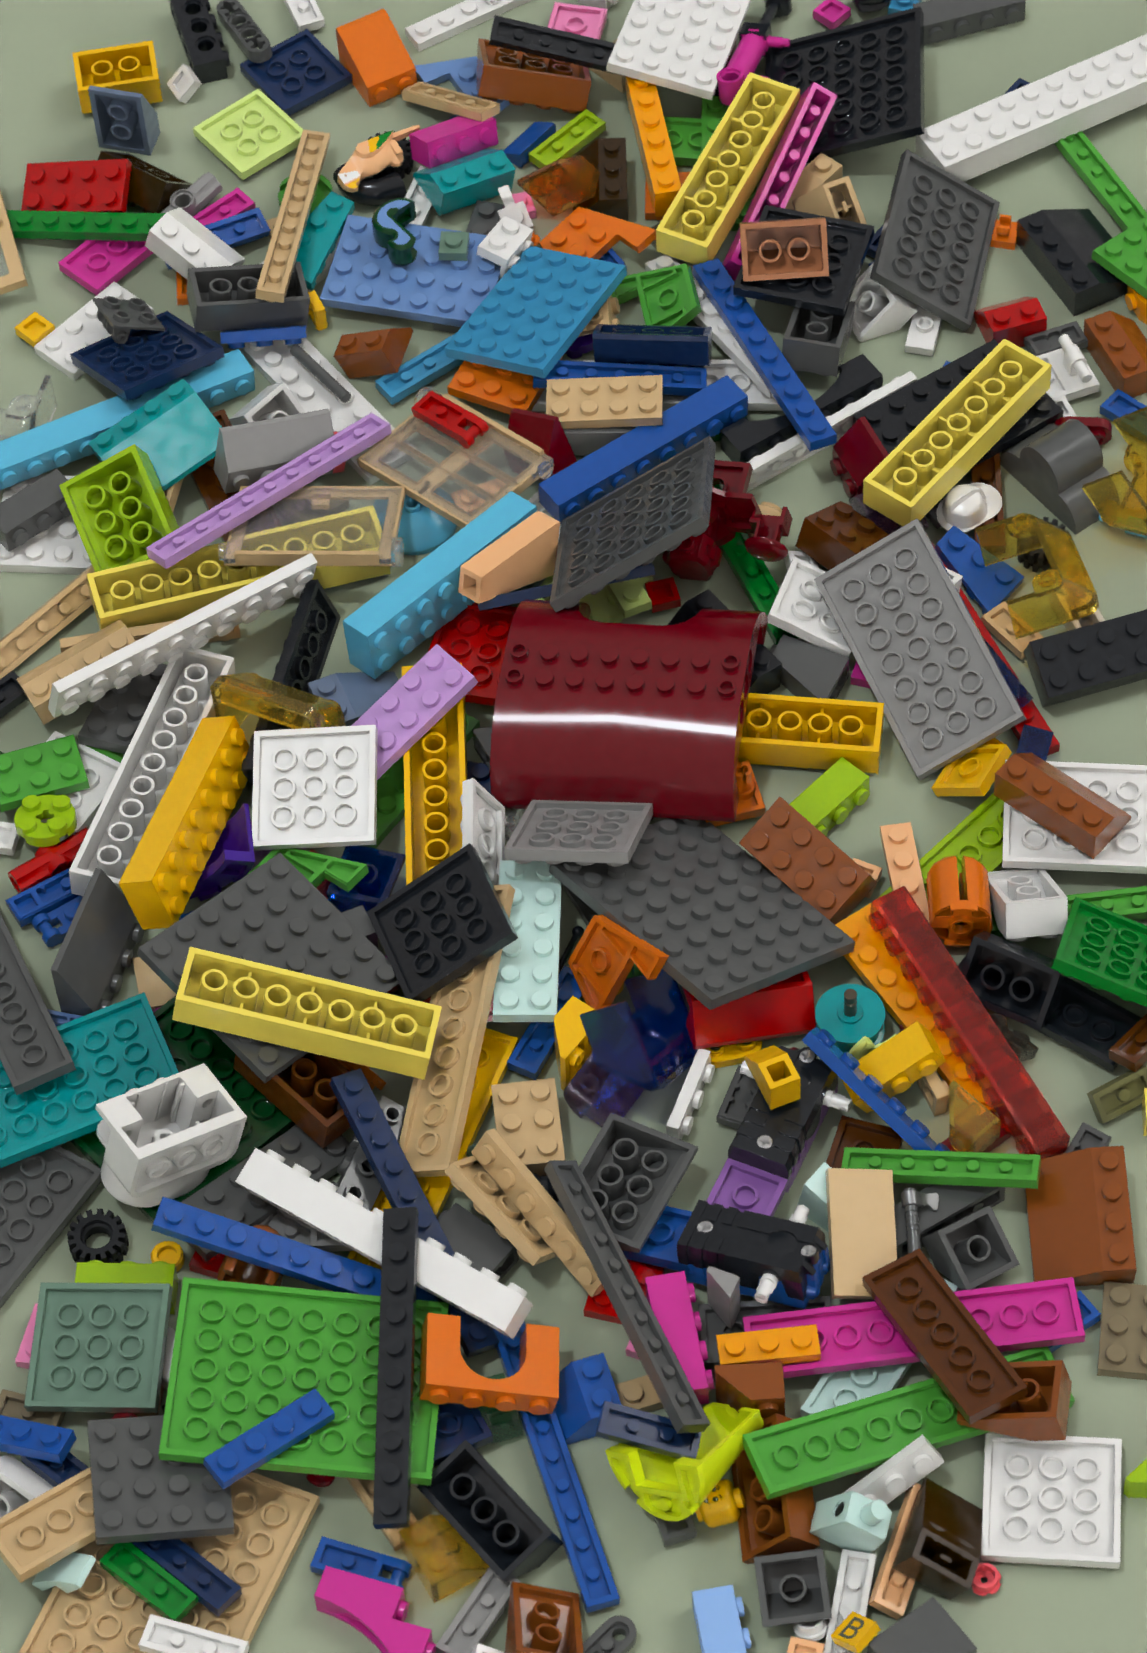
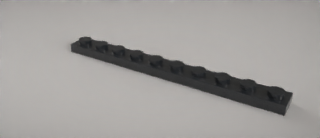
(552, 43)
(396, 1369)

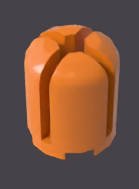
(958, 900)

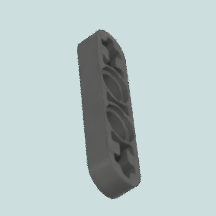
(244, 30)

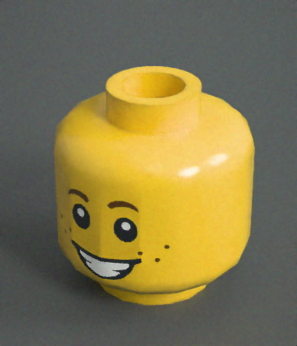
(721, 1505)

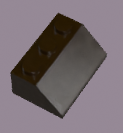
(148, 184)
(611, 194)

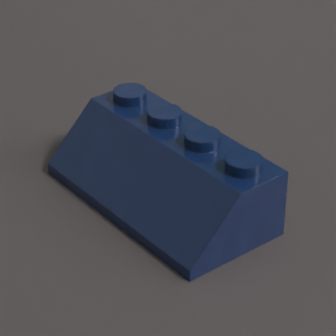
(653, 345)

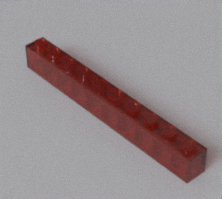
(967, 1025)

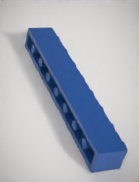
(643, 448)

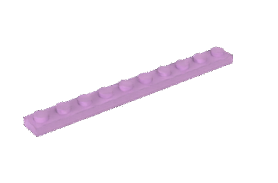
(268, 491)

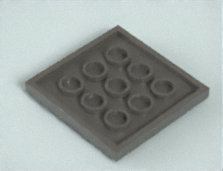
(150, 1497)

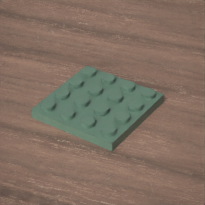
(98, 1347)

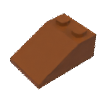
(1041, 1413)
(543, 1620)

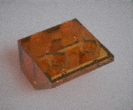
(561, 184)

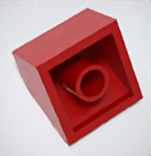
(1011, 320)

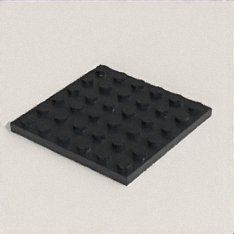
(874, 72)

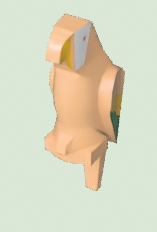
(373, 157)

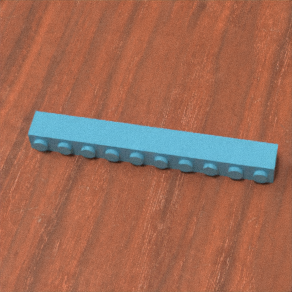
(68, 437)

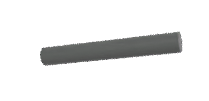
(320, 373)

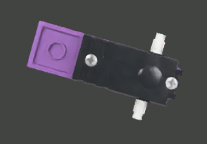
(776, 1141)

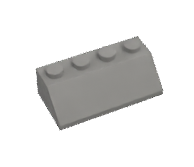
(260, 447)

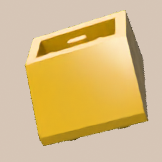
(571, 1040)

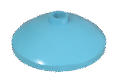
(423, 528)

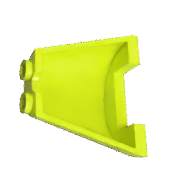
(678, 1487)

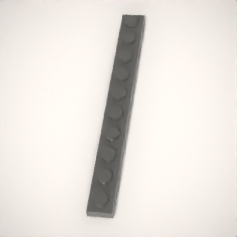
(627, 1297)

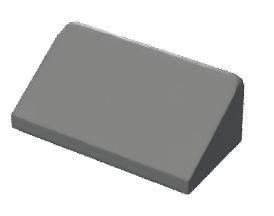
(723, 1294)

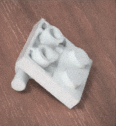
(1069, 371)

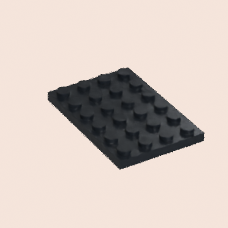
(905, 409)

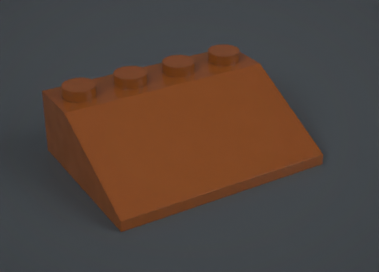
(530, 79)
(1082, 1218)

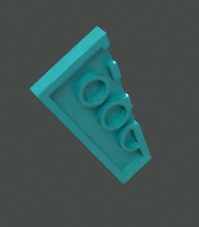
(320, 235)

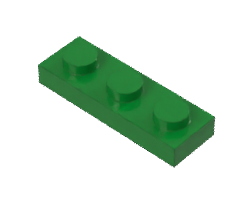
(149, 1581)

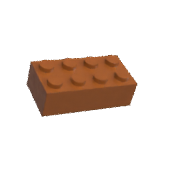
(808, 861)

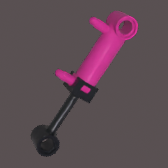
(754, 43)

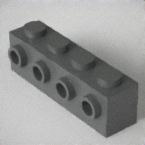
(356, 1172)

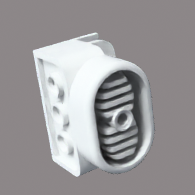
(158, 1140)

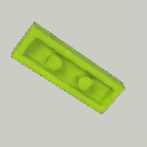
(568, 139)

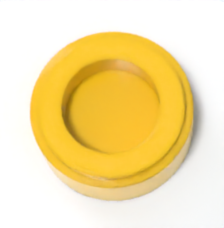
(168, 1252)

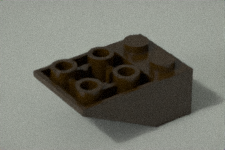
(941, 1541)

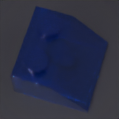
(375, 886)

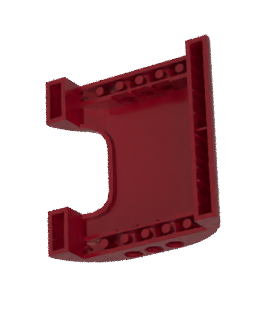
(623, 710)

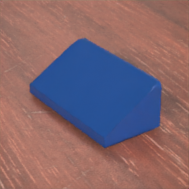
(532, 137)

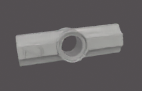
(196, 196)

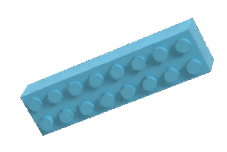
(426, 593)

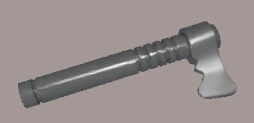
(911, 1201)

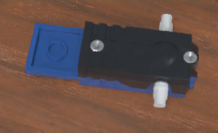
(771, 1255)

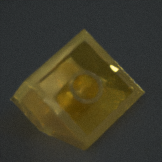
(440, 1556)

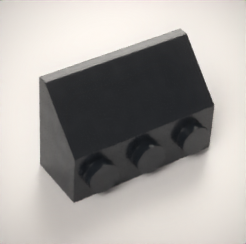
(1012, 979)

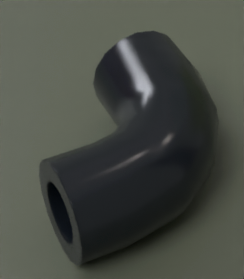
(375, 190)

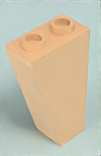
(513, 560)

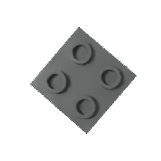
(122, 315)

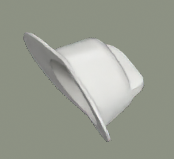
(968, 506)

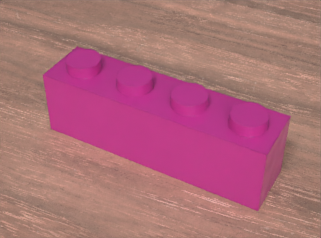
(671, 1303)

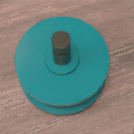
(850, 1014)

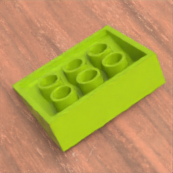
(119, 509)

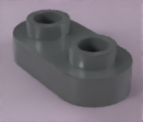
(602, 1639)

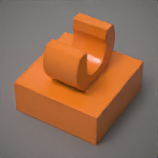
(1004, 233)

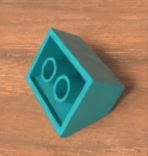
(466, 180)

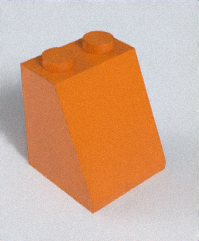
(375, 57)

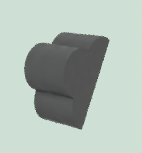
(1056, 466)

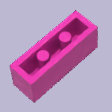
(452, 140)

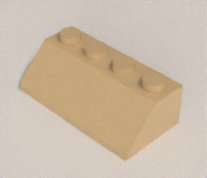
(38, 682)

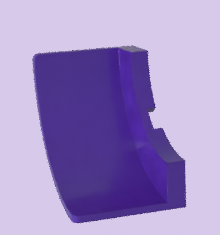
(230, 858)

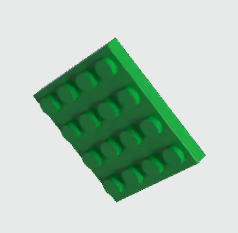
(1104, 951)

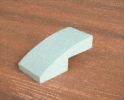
(65, 1574)

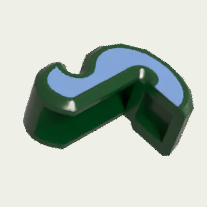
(390, 232)

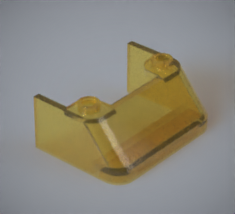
(1117, 499)
(1060, 592)
(255, 695)

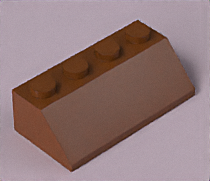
(1059, 803)
(776, 1523)

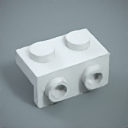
(505, 243)

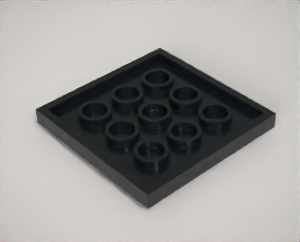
(829, 294)
(442, 924)

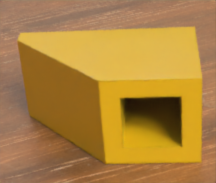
(775, 1076)

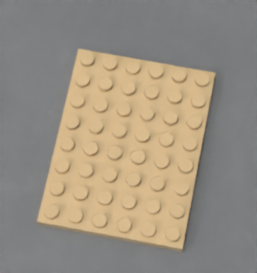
(111, 1618)

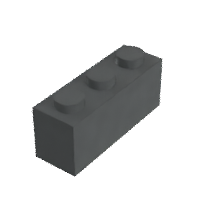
(32, 510)

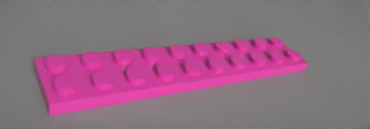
(865, 1338)

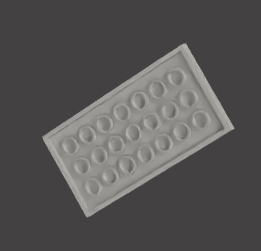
(919, 649)

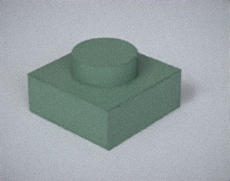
(454, 246)

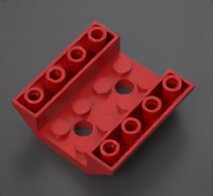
(765, 1014)

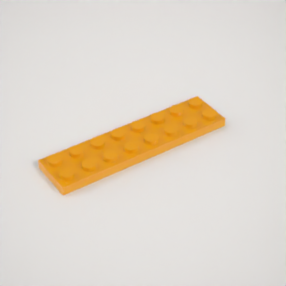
(899, 996)

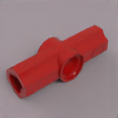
(47, 862)

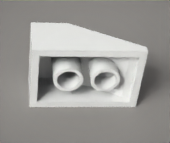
(1027, 904)

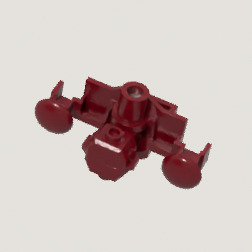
(730, 512)

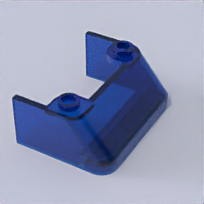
(644, 1045)

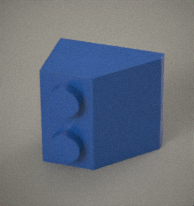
(582, 1392)

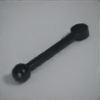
(577, 932)

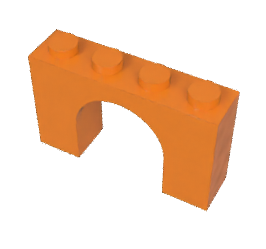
(450, 1380)

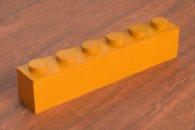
(653, 144)

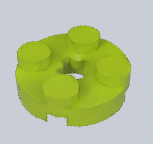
(36, 808)

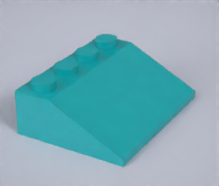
(171, 429)

